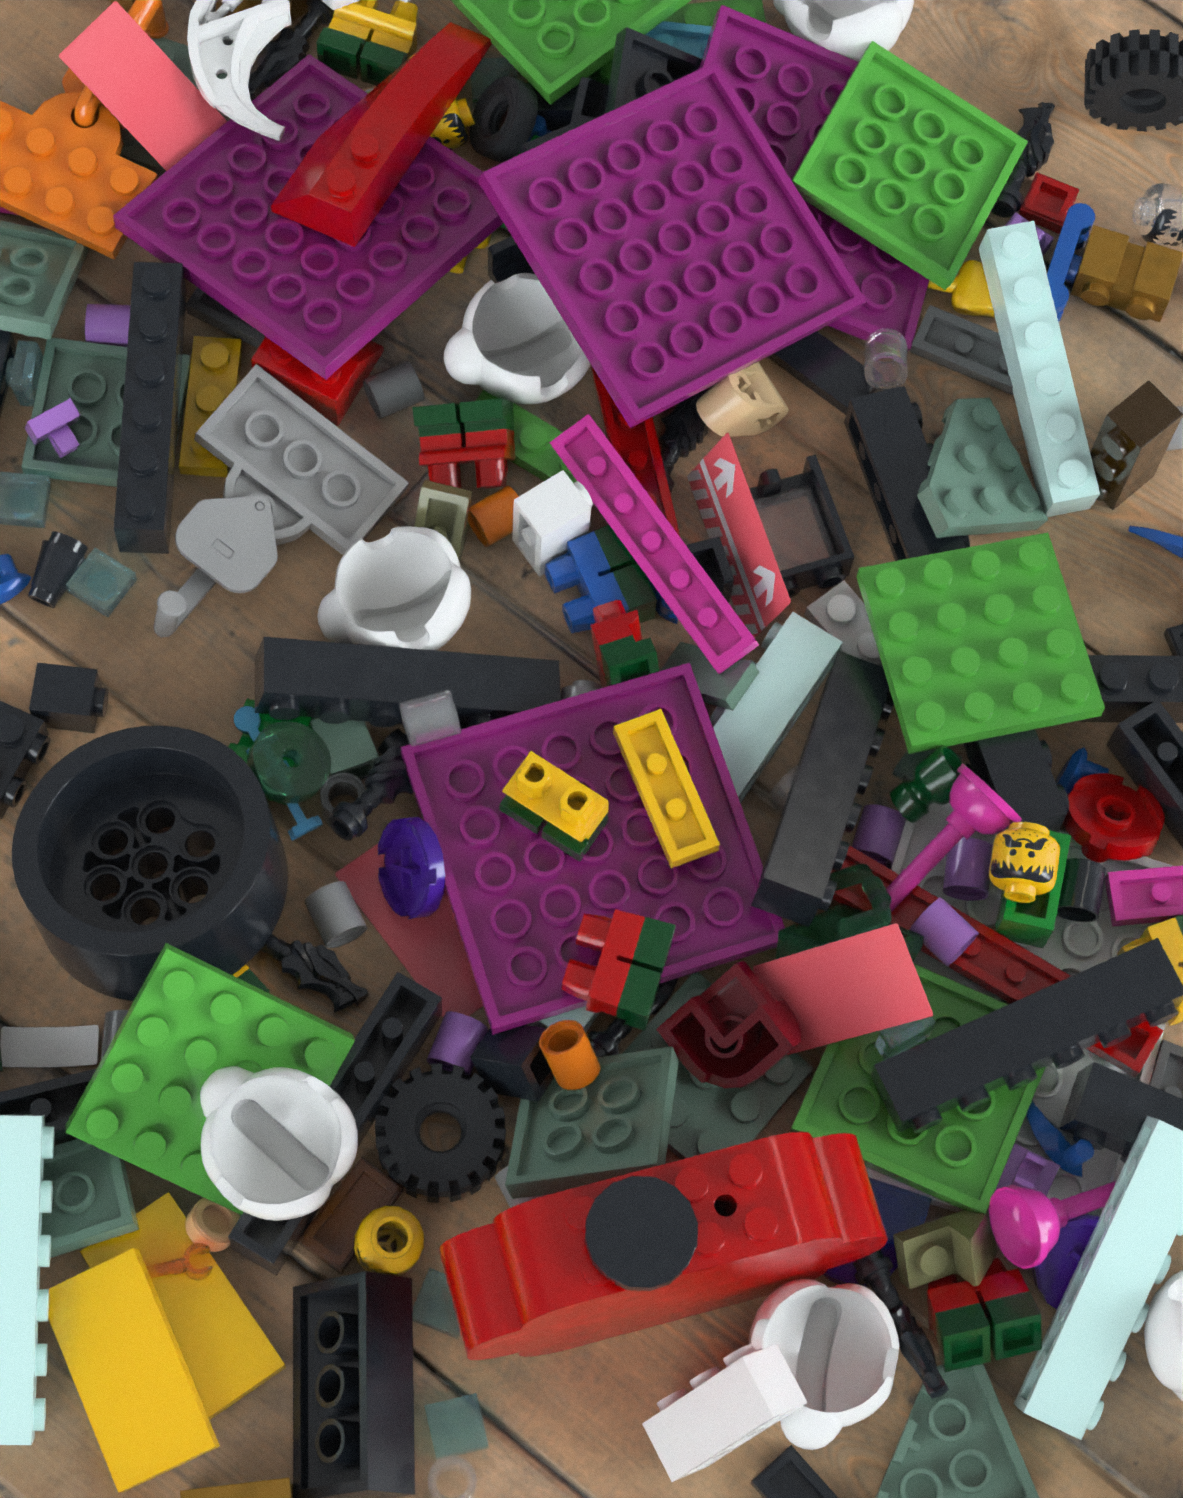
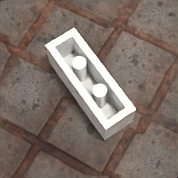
(723, 1410)

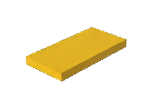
(208, 1318)
(129, 1370)

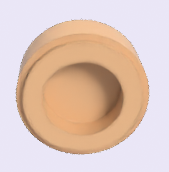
(210, 1224)

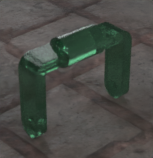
(876, 894)

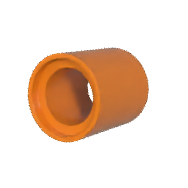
(493, 516)
(569, 1054)

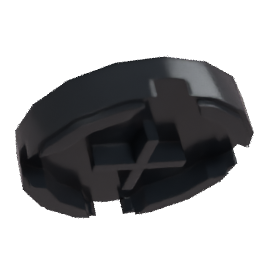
(641, 1233)

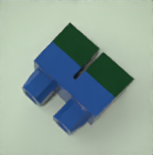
(602, 573)

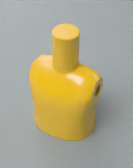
(969, 291)

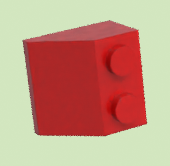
(329, 396)

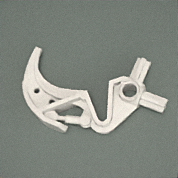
(231, 47)

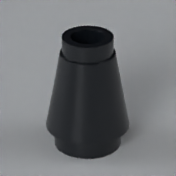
(55, 566)

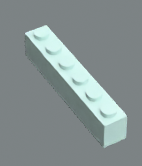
(1038, 369)
(23, 1251)
(1110, 1286)

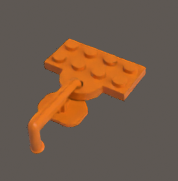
(69, 172)

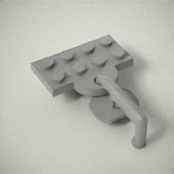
(284, 478)

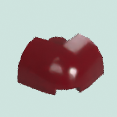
(732, 1030)

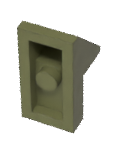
(446, 511)
(946, 1246)

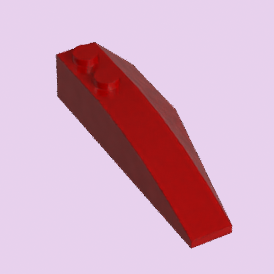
(376, 141)

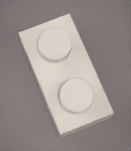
(846, 618)

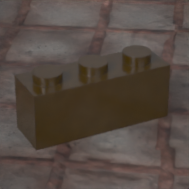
(1133, 443)

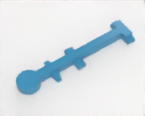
(248, 723)

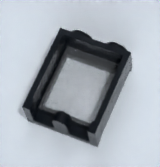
(803, 528)

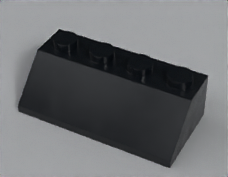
(353, 1387)

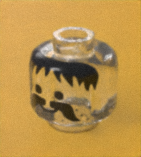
(1160, 214)

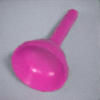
(975, 809)
(1030, 1223)

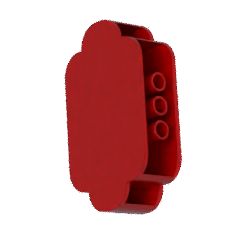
(762, 1216)

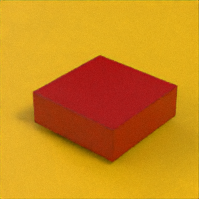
(1048, 202)

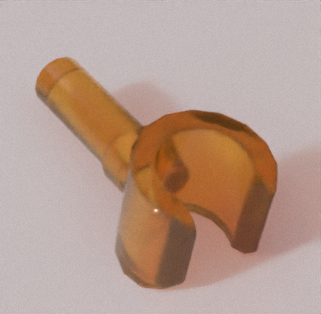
(182, 1264)

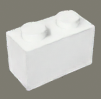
(550, 518)

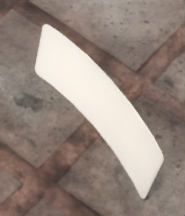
(49, 1046)

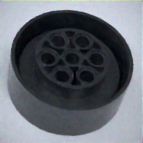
(118, 797)

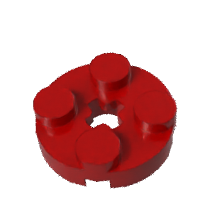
(1107, 838)

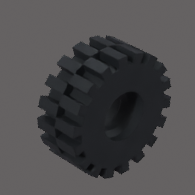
(1136, 80)
(448, 1171)

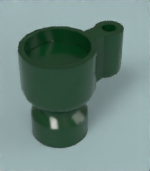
(931, 784)

